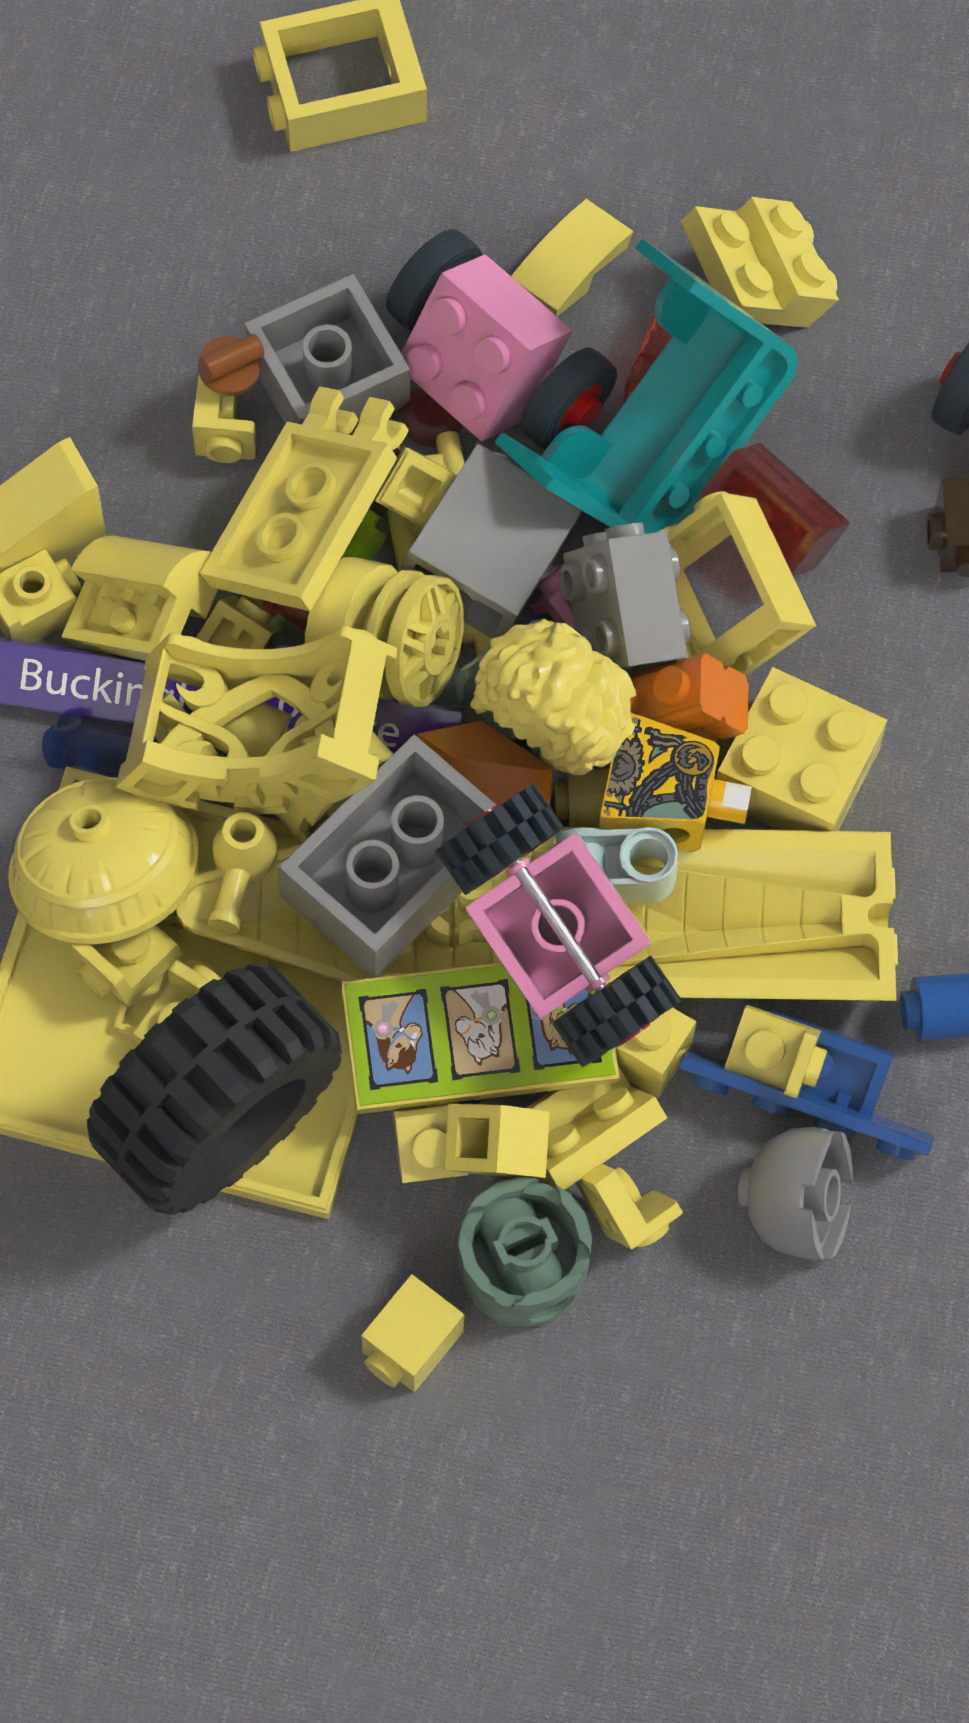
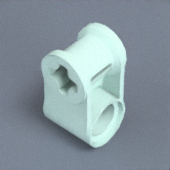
(620, 848)

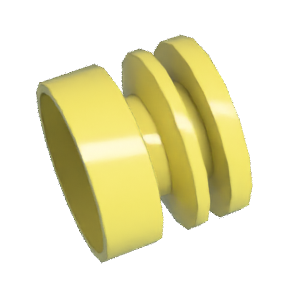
(401, 608)

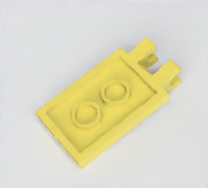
(306, 502)

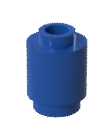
(937, 1007)

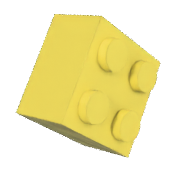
(802, 755)

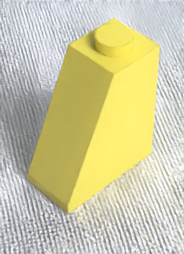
(50, 508)

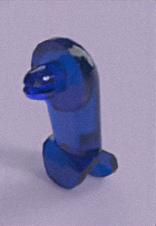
(84, 746)

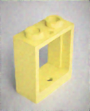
(350, 114)
(784, 611)

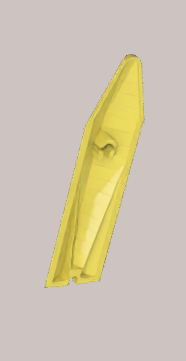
(744, 921)

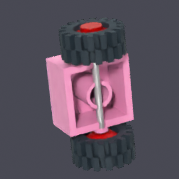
(558, 925)

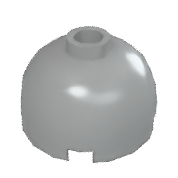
(797, 1192)

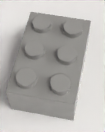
(373, 864)

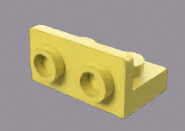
(593, 1126)

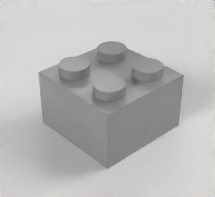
(332, 343)

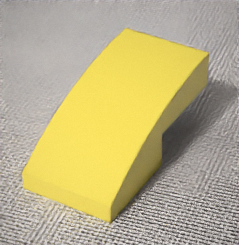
(570, 256)

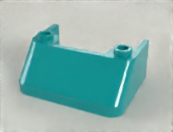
(680, 419)

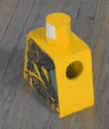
(669, 784)

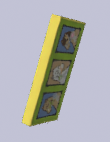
(457, 1040)

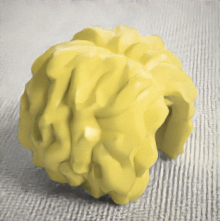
(556, 695)

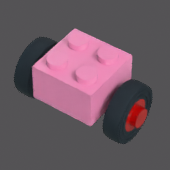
(492, 346)

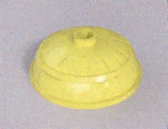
(101, 863)

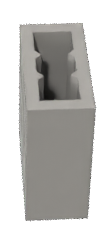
(493, 539)

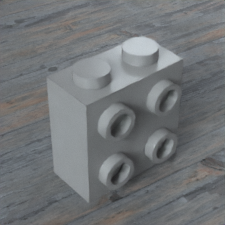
(627, 596)

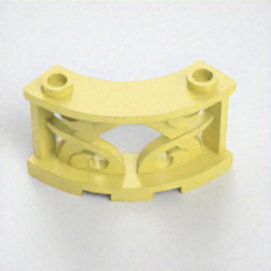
(324, 758)

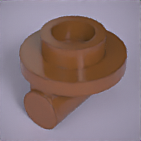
(231, 364)

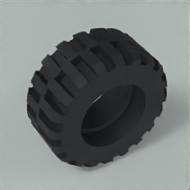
(213, 1088)

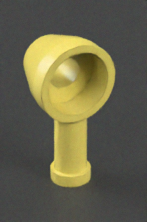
(240, 865)

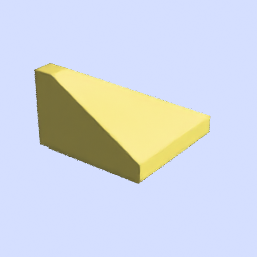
(415, 486)

